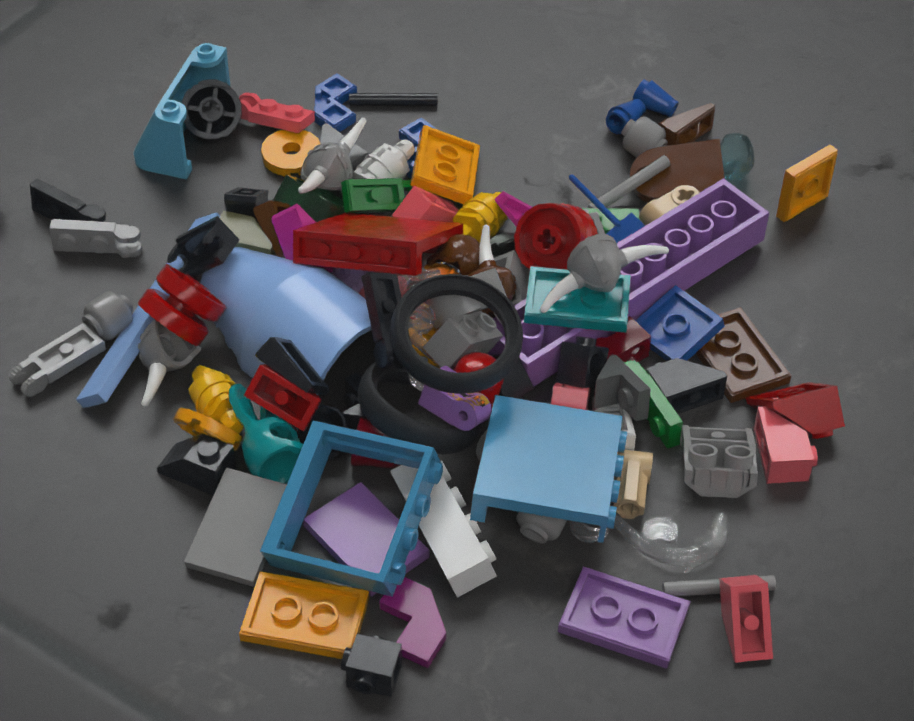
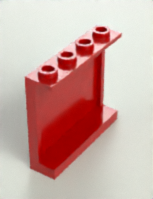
(371, 242)

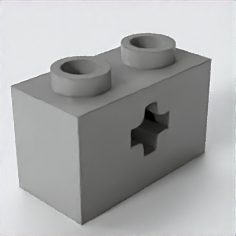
(461, 336)

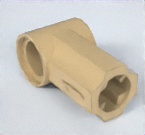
(633, 484)

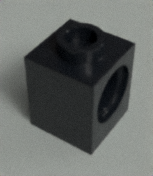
(581, 362)

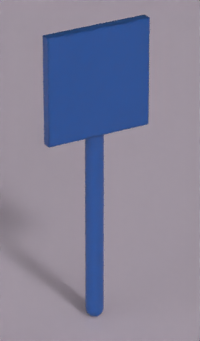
(622, 228)

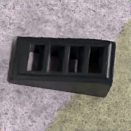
(290, 363)

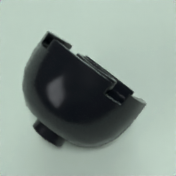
(212, 110)

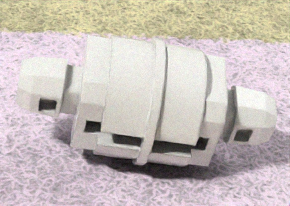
(386, 162)

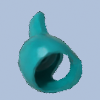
(268, 443)

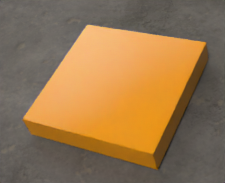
(806, 183)

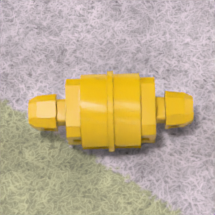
(478, 212)
(211, 396)

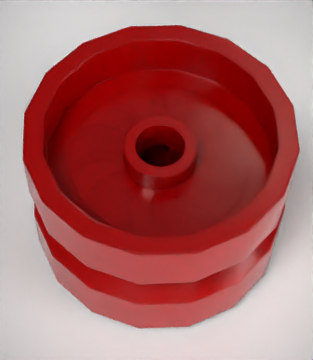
(550, 233)
(180, 308)

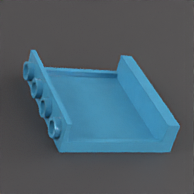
(550, 462)

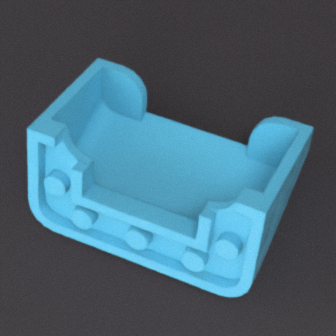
(162, 142)

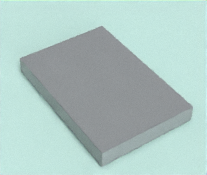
(236, 527)

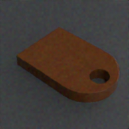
(691, 164)

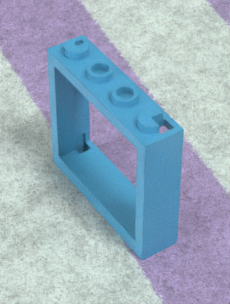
(302, 486)

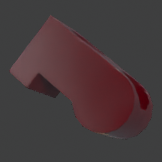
(628, 345)

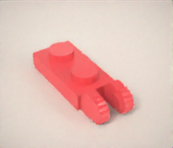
(274, 114)

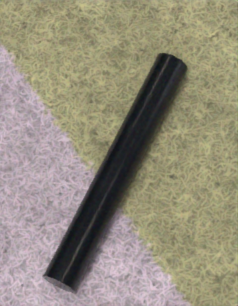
(393, 98)

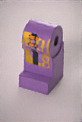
(459, 410)

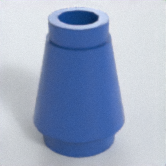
(655, 98)
(621, 114)

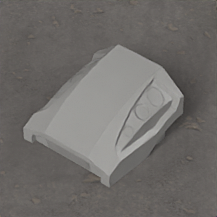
(719, 461)

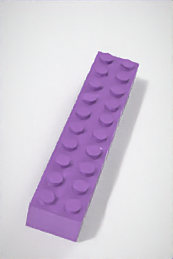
(700, 240)

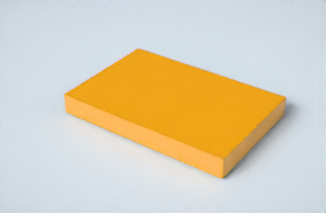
(445, 165)
(303, 615)

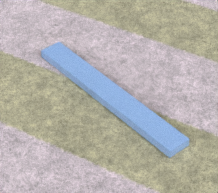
(124, 349)

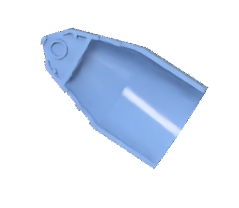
(285, 301)

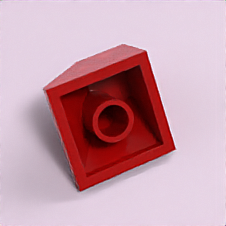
(807, 405)

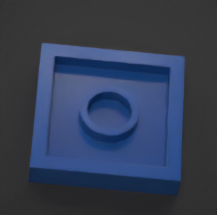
(679, 325)

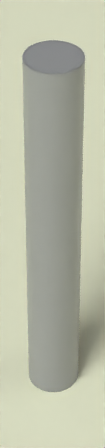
(633, 182)
(703, 587)

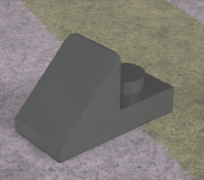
(622, 386)

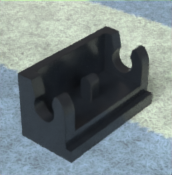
(203, 247)

